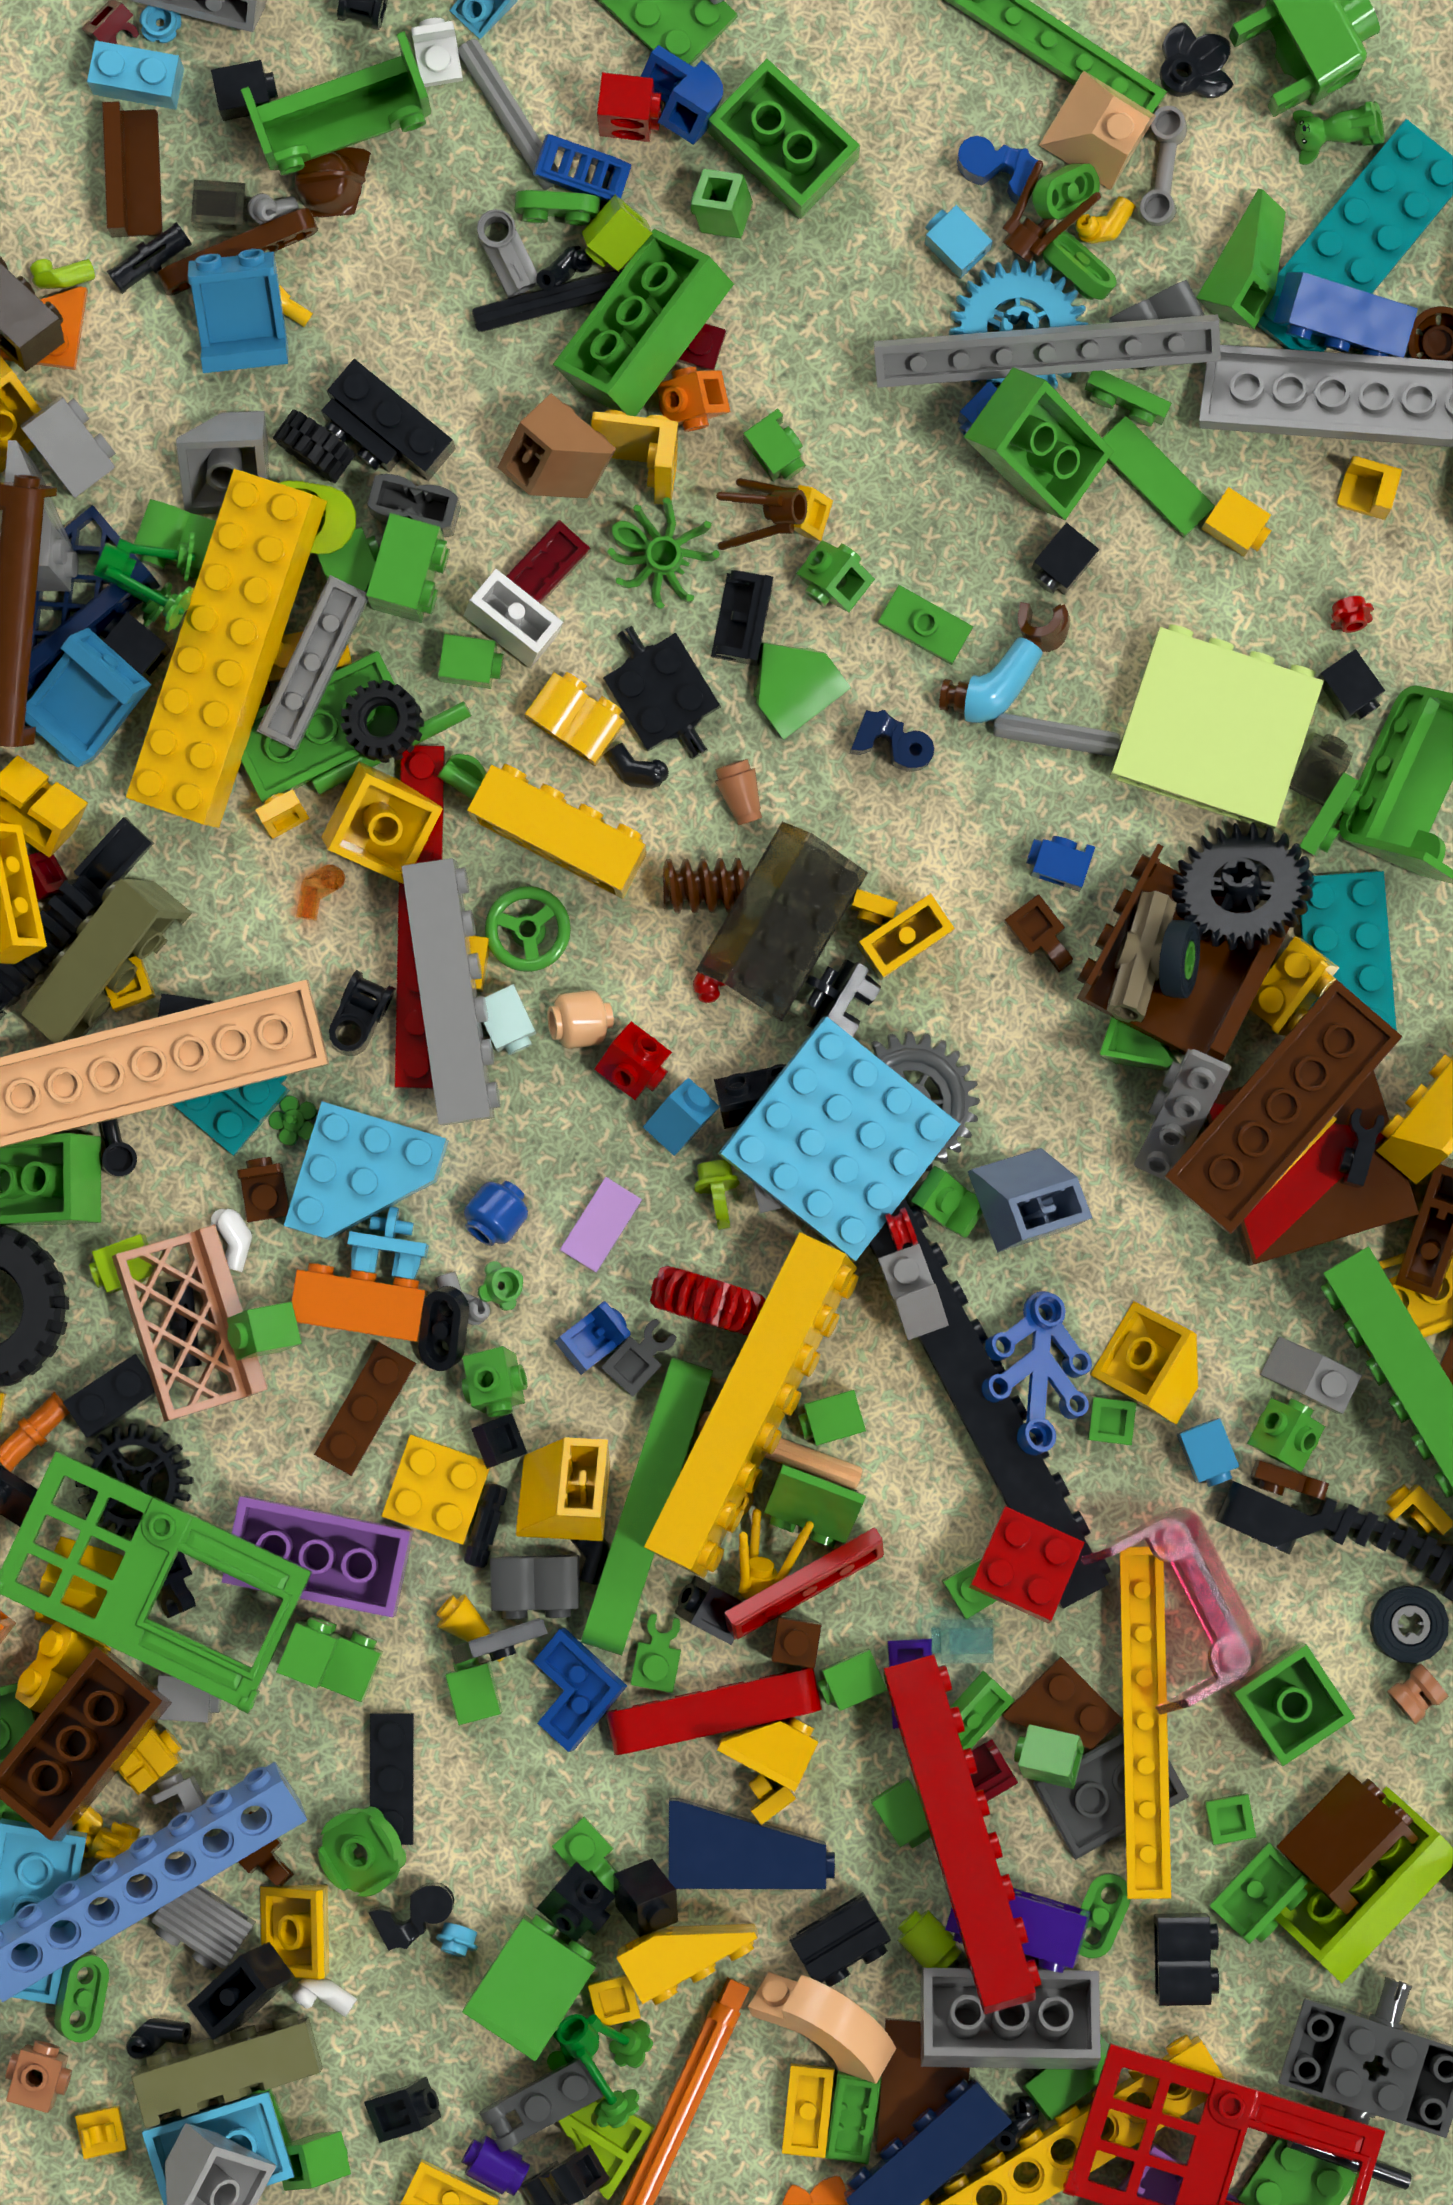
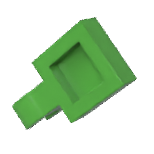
(588, 1848)

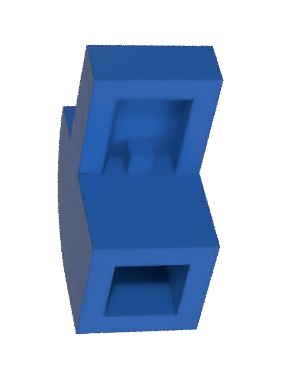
(687, 90)

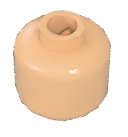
(579, 1019)

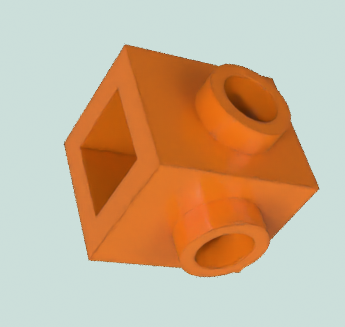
(693, 397)

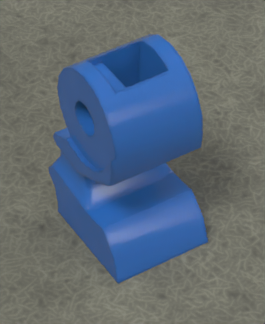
(981, 162)

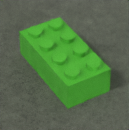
(643, 323)

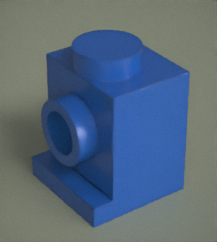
(1060, 862)

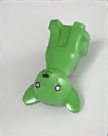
(1347, 126)

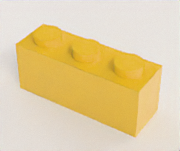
(19, 910)

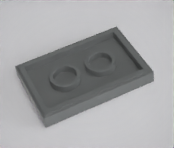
(1096, 1805)

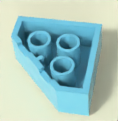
(359, 1169)

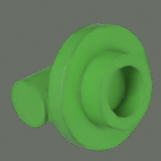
(463, 774)

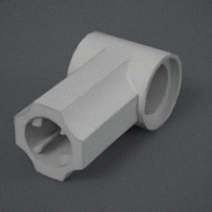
(507, 256)

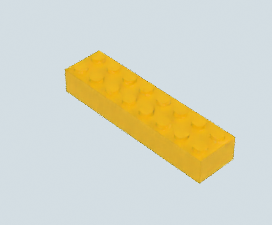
(226, 648)
(752, 1406)

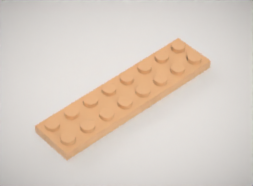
(159, 1062)

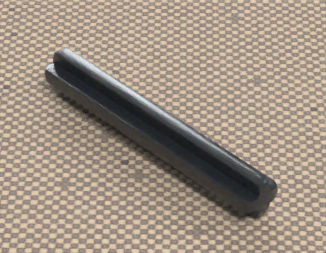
(543, 302)

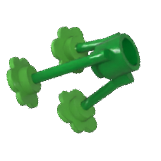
(117, 567)
(580, 2040)

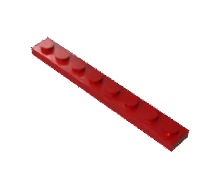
(412, 1061)

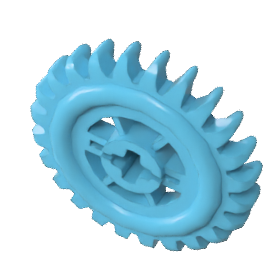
(1016, 286)

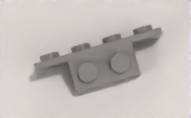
(1181, 1110)

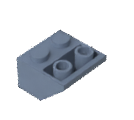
(1028, 1198)

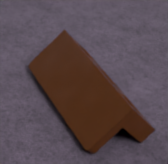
(132, 171)

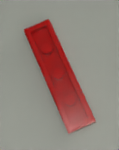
(804, 1584)

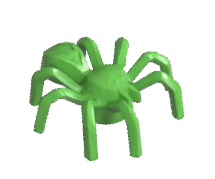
(661, 555)

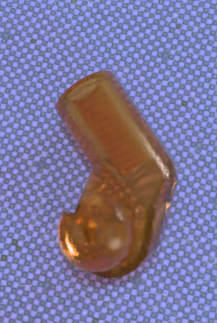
(317, 886)

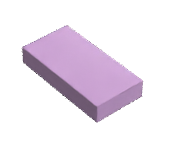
(601, 1224)

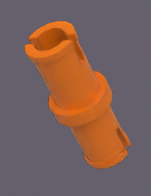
(32, 1431)

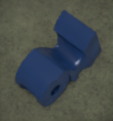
(908, 750)

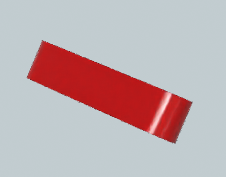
(713, 1711)

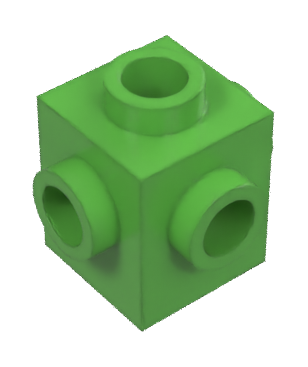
(835, 576)
(494, 1381)
(1287, 1433)

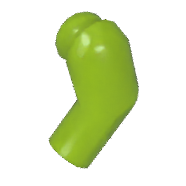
(63, 277)

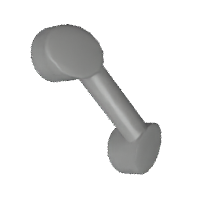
(1170, 131)

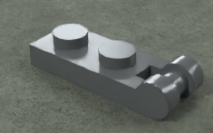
(541, 2103)

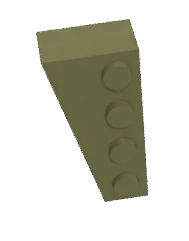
(123, 927)
(226, 2069)

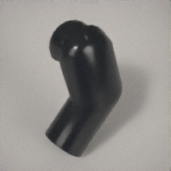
(637, 773)
(1023, 2119)

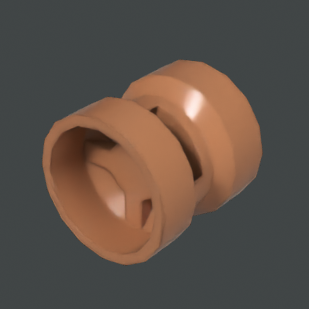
(1417, 1694)

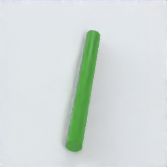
(431, 727)

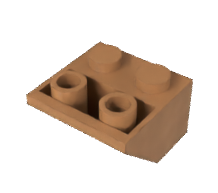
(556, 453)

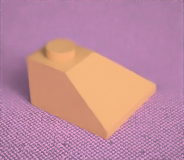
(1097, 128)

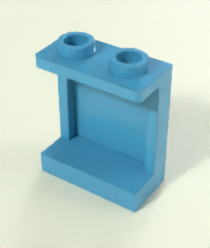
(238, 311)
(84, 698)

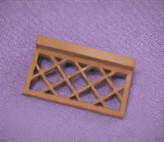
(220, 1303)

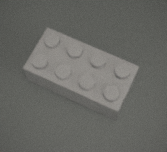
(1046, 2033)

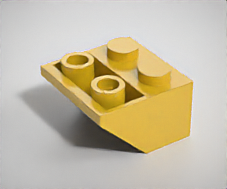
(565, 1490)

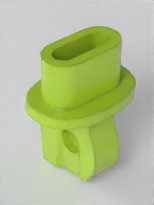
(715, 1179)

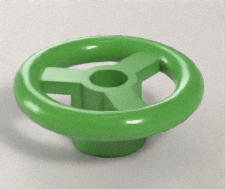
(552, 908)

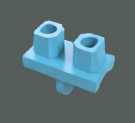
(367, 1247)

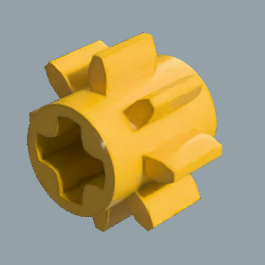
(114, 1841)

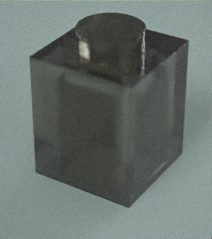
(220, 207)

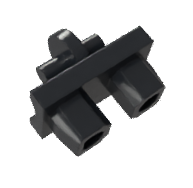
(835, 991)

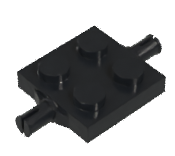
(662, 692)

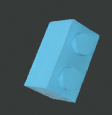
(135, 75)

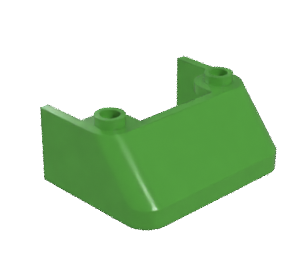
(341, 112)
(1407, 785)

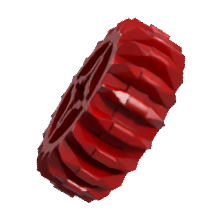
(706, 1300)

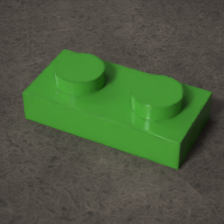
(1143, 405)
(1341, 800)
(980, 1708)

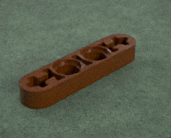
(268, 236)

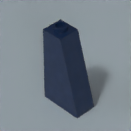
(738, 1853)

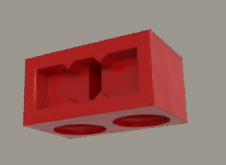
(628, 107)

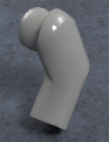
(264, 208)

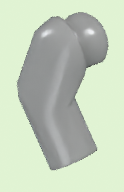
(478, 1310)

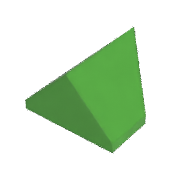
(1132, 1048)

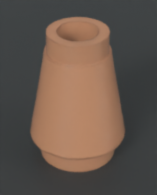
(740, 790)

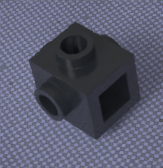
(577, 1903)

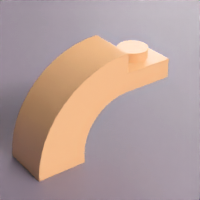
(829, 2020)

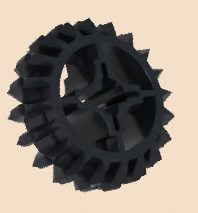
(164, 1459)

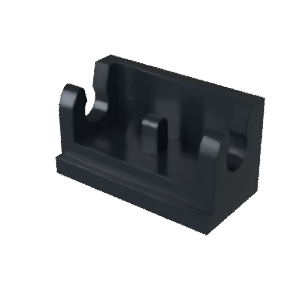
(742, 617)

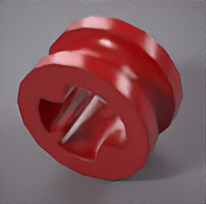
(901, 1229)

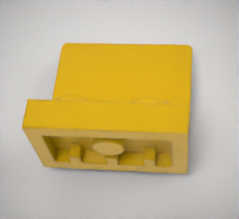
(643, 440)

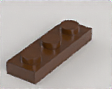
(365, 1408)

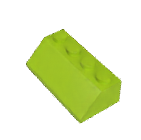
(1383, 1894)

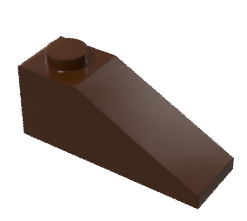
(1432, 1237)

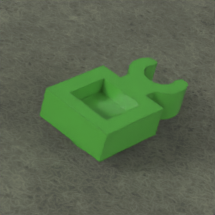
(657, 1662)

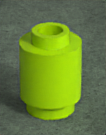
(928, 1940)

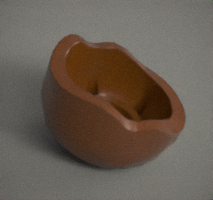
(1436, 339)

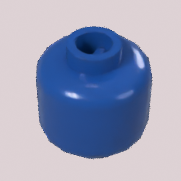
(495, 1213)

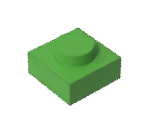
(1112, 1421)
(1230, 1819)

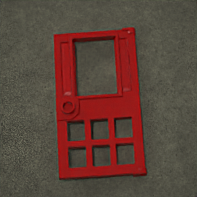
(1218, 2135)

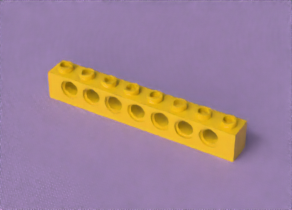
(1036, 2145)

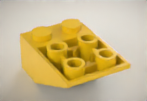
(679, 1952)

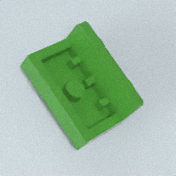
(1260, 1894)

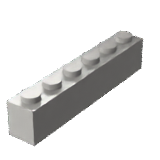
(449, 991)

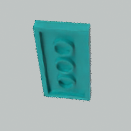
(1351, 929)

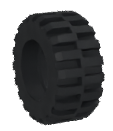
(42, 1306)

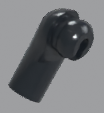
(564, 268)
(596, 1557)
(155, 2034)

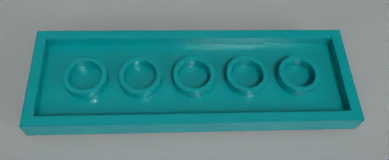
(1371, 223)

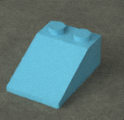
(245, 2121)

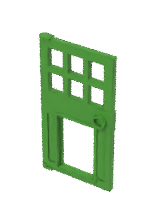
(141, 1574)

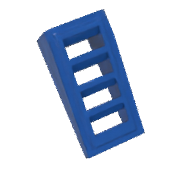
(603, 162)

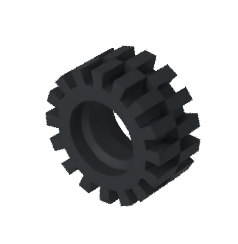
(314, 446)
(361, 706)

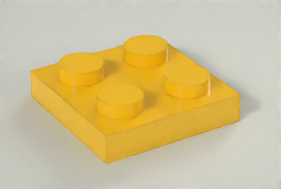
(436, 1489)

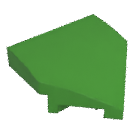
(795, 685)

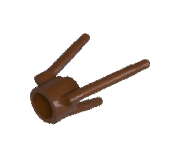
(1031, 239)
(781, 506)

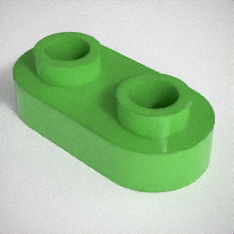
(1064, 190)
(538, 205)
(1081, 266)
(1104, 1916)
(84, 1995)

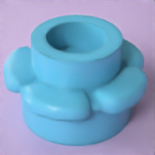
(164, 33)
(457, 1939)

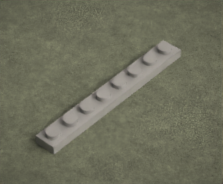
(1048, 350)

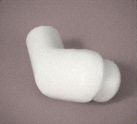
(236, 1234)
(325, 1991)

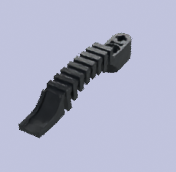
(81, 898)
(1282, 1525)

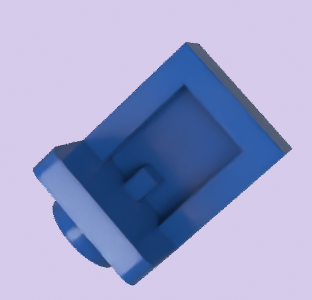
(593, 1337)

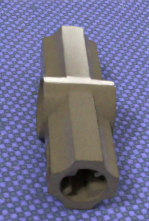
(1140, 957)

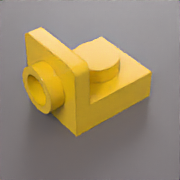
(1427, 1512)

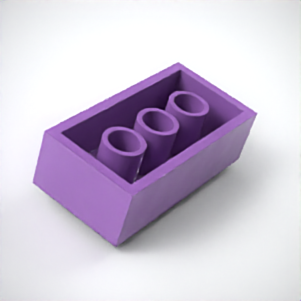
(350, 1559)

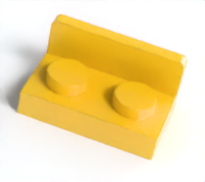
(1293, 986)

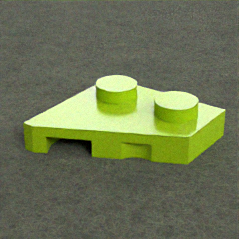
(613, 2146)

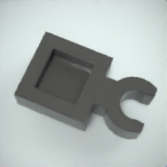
(634, 1362)

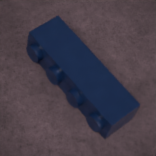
(933, 2151)

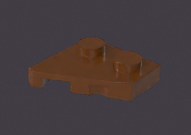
(1065, 1704)

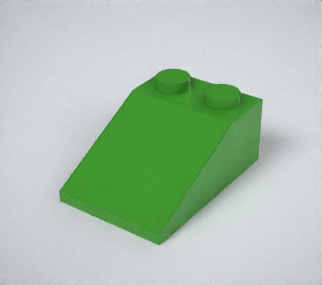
(51, 1181)
(805, 1498)

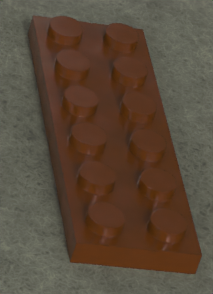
(1283, 1107)

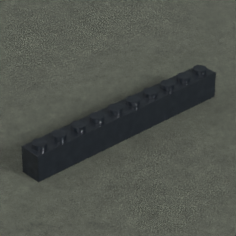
(993, 1427)

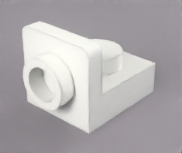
(437, 52)

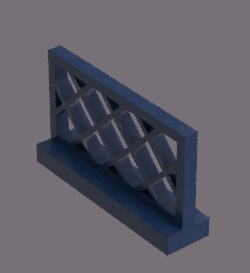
(93, 615)

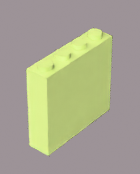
(1217, 727)

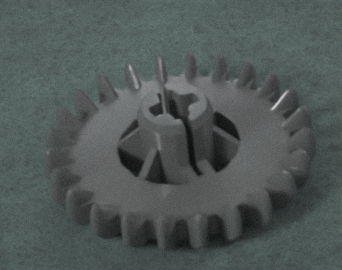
(944, 1074)

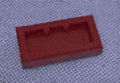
(549, 562)

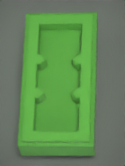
(925, 624)
(852, 2119)

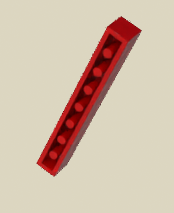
(960, 1835)

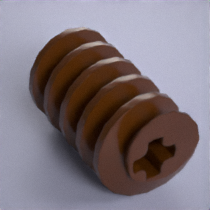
(703, 884)

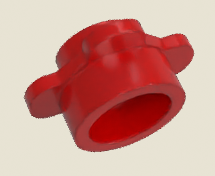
(1351, 614)

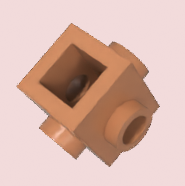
(26, 2087)

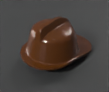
(333, 182)

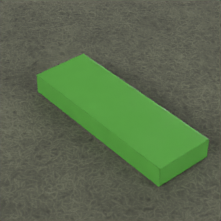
(1156, 477)

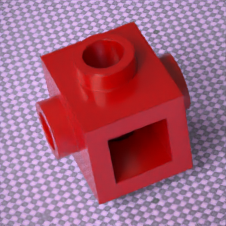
(634, 1061)

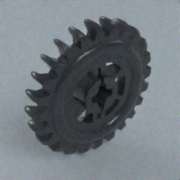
(1241, 865)

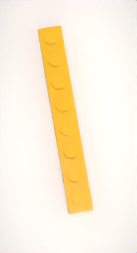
(1143, 1728)

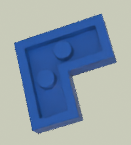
(587, 1688)

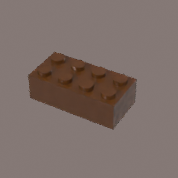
(79, 1743)

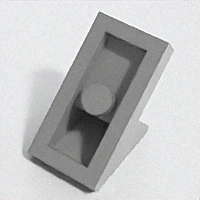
(913, 1292)

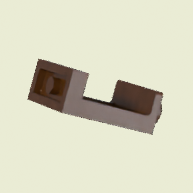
(1345, 1838)

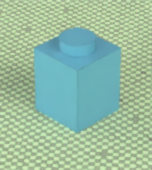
(956, 240)

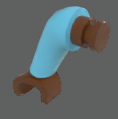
(994, 692)

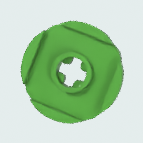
(377, 1837)

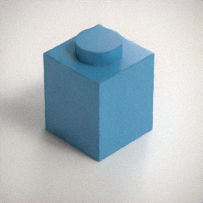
(681, 1116)
(1208, 1452)

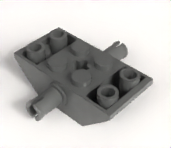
(1335, 2042)

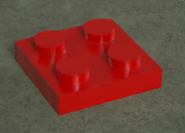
(1027, 1565)

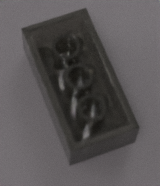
(782, 921)

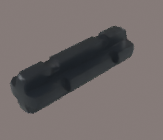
(485, 1525)

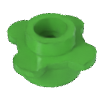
(512, 1285)

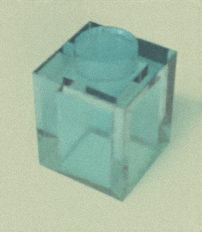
(963, 1640)

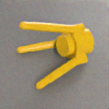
(759, 1572)

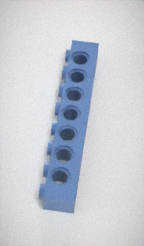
(164, 1879)

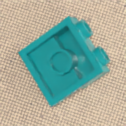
(235, 1113)

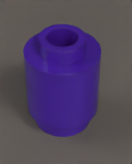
(494, 2168)

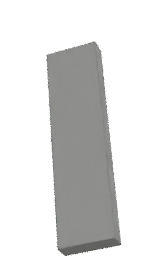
(313, 663)

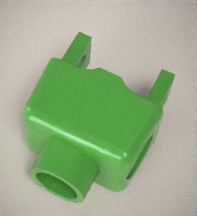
(1314, 44)

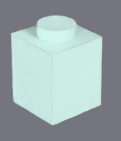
(508, 1021)

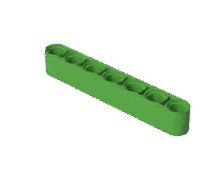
(650, 1488)

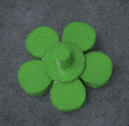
(294, 1120)

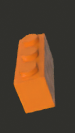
(358, 1302)

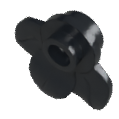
(1199, 58)

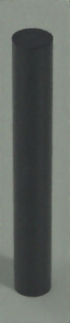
(1381, 2171)

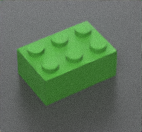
(783, 138)
(1038, 443)

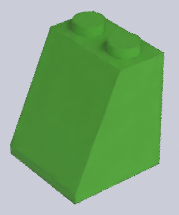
(530, 1985)

